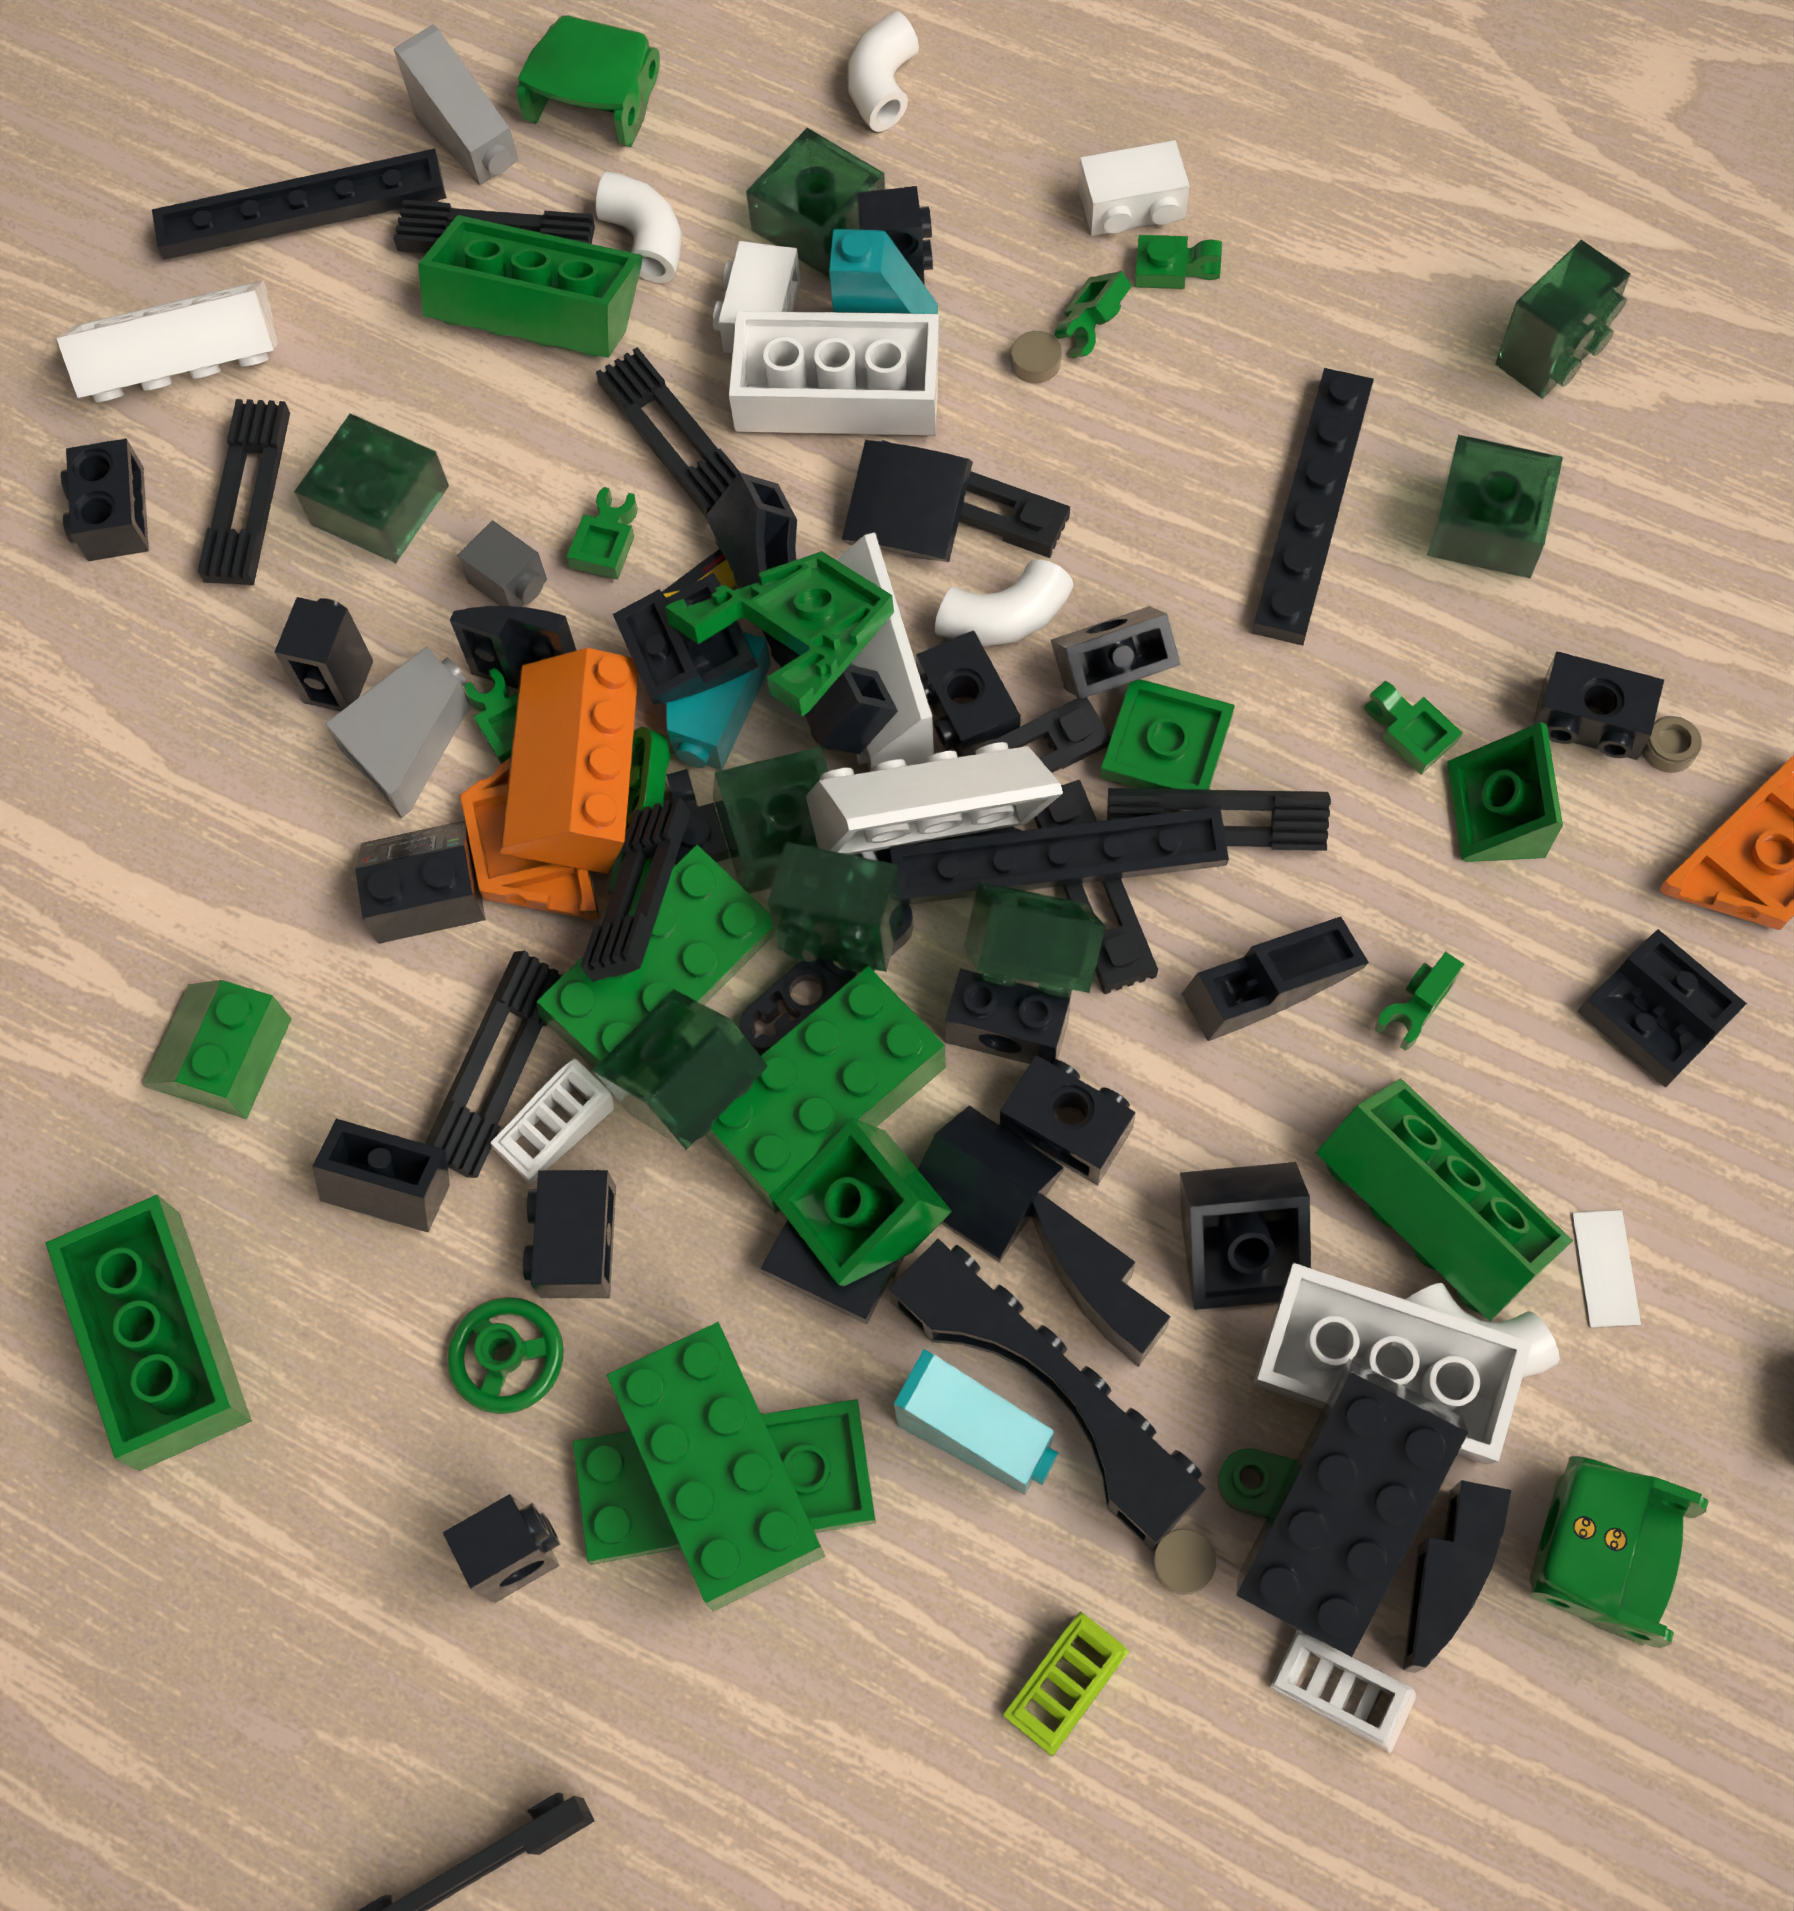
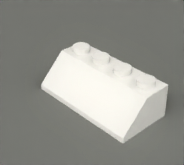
(169, 340)
(835, 373)
(889, 653)
(929, 799)
(1432, 1353)

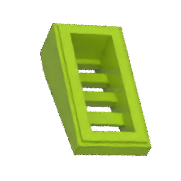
(1099, 1640)

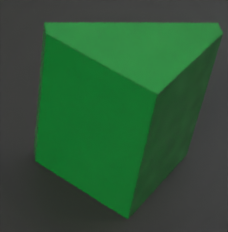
(1506, 798)

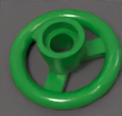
(493, 1336)

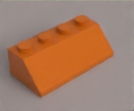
(571, 760)

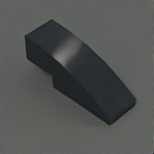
(1273, 977)
(1097, 1281)
(1454, 1569)

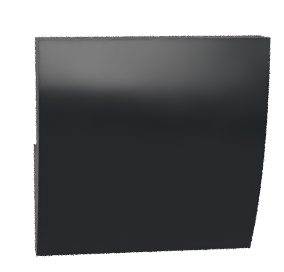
(908, 499)
(509, 638)
(672, 662)
(1661, 1007)
(800, 1269)

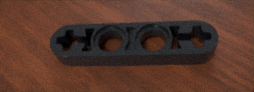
(821, 971)

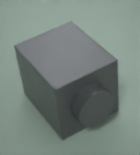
(503, 567)

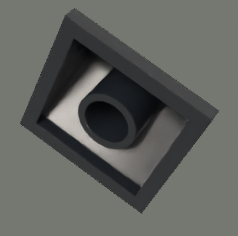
(986, 1180)

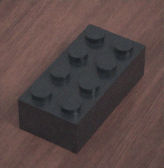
(1351, 1507)

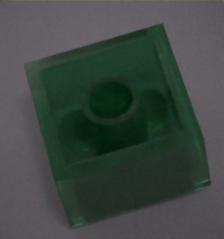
(809, 196)
(1563, 319)
(372, 488)
(1495, 506)
(764, 809)
(835, 907)
(1033, 939)
(681, 1068)

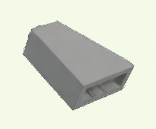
(454, 106)
(403, 727)

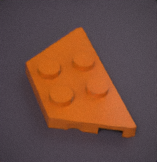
(1747, 860)
(515, 878)

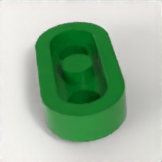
(647, 771)
(1273, 1473)

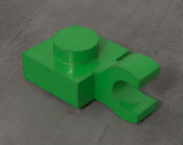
(1166, 261)
(1093, 304)
(1415, 731)
(1428, 990)

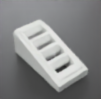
(540, 1107)
(1396, 1712)

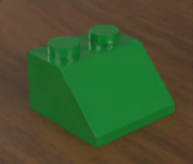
(219, 1046)
(861, 1203)

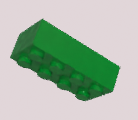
(696, 946)
(844, 1061)
(147, 1333)
(715, 1467)

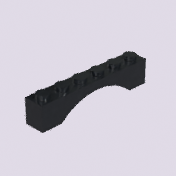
(759, 533)
(1139, 1477)

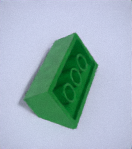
(529, 285)
(1443, 1198)

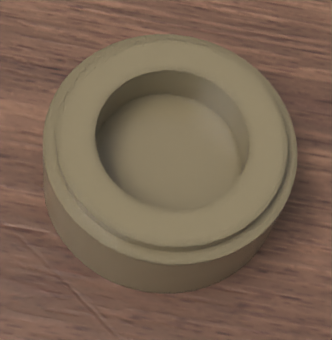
(1036, 356)
(1672, 744)
(1184, 1561)

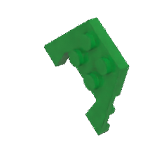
(806, 605)

